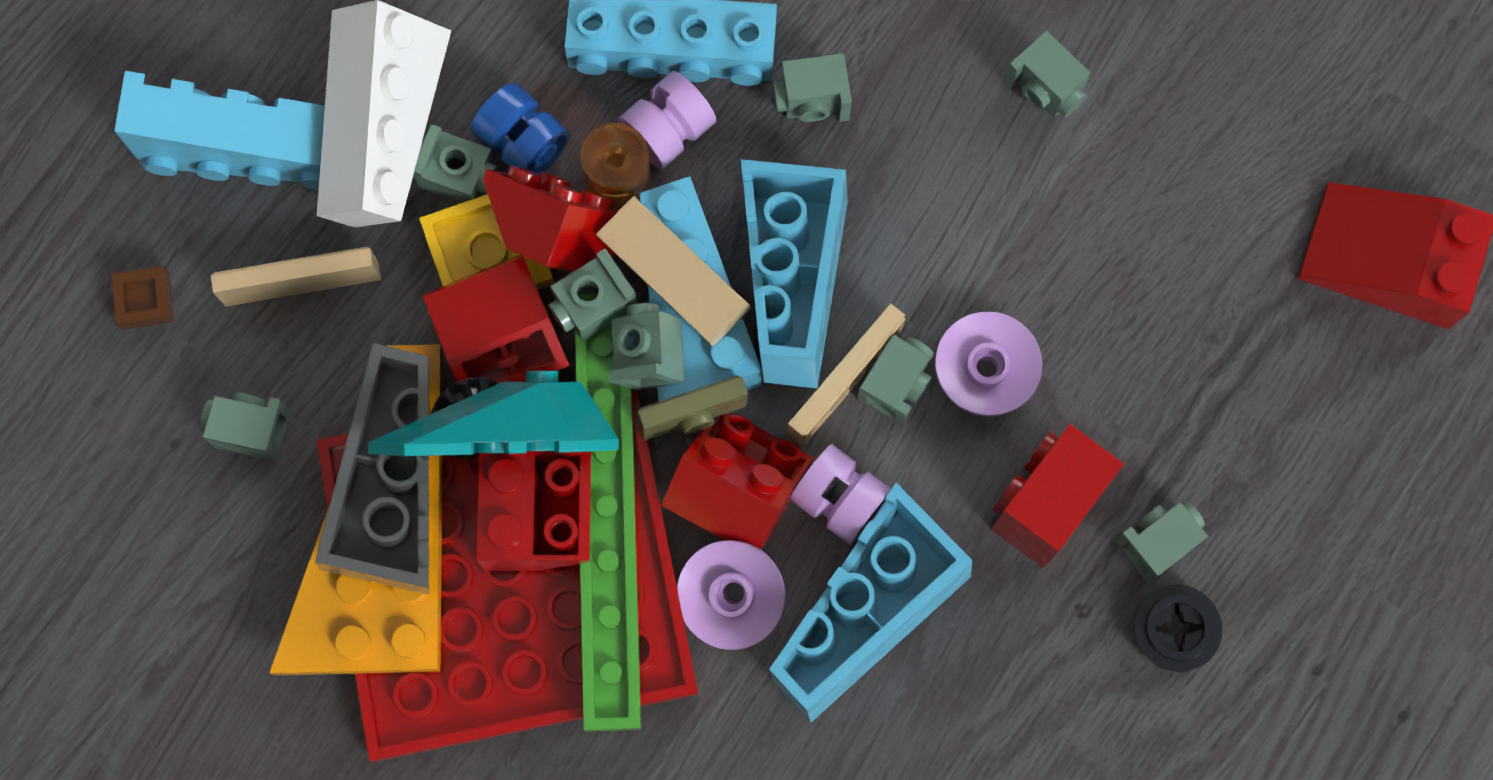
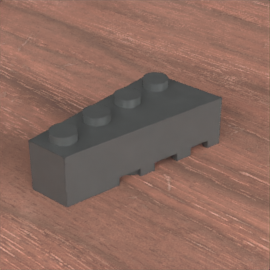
(382, 501)

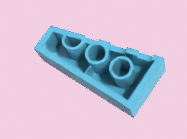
(219, 135)
(794, 254)
(734, 354)
(871, 603)

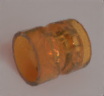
(616, 163)

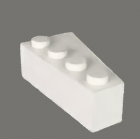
(376, 110)

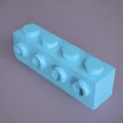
(673, 35)

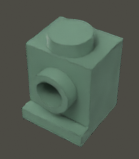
(1049, 76)
(814, 88)
(434, 162)
(595, 315)
(647, 348)
(897, 378)
(246, 425)
(1162, 539)

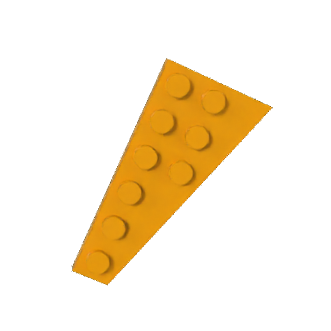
(365, 625)

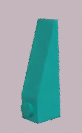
(508, 420)

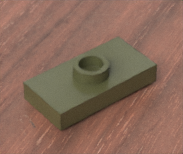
(693, 409)

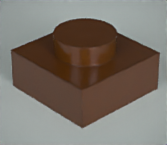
(142, 297)

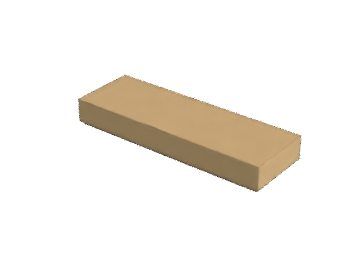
(673, 271)
(296, 276)
(845, 376)

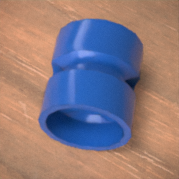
(513, 125)

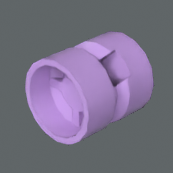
(672, 115)
(855, 506)

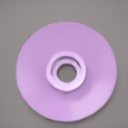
(992, 339)
(709, 609)

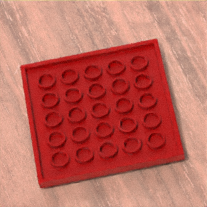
(516, 634)

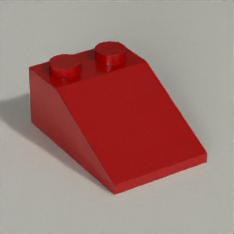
(1398, 251)

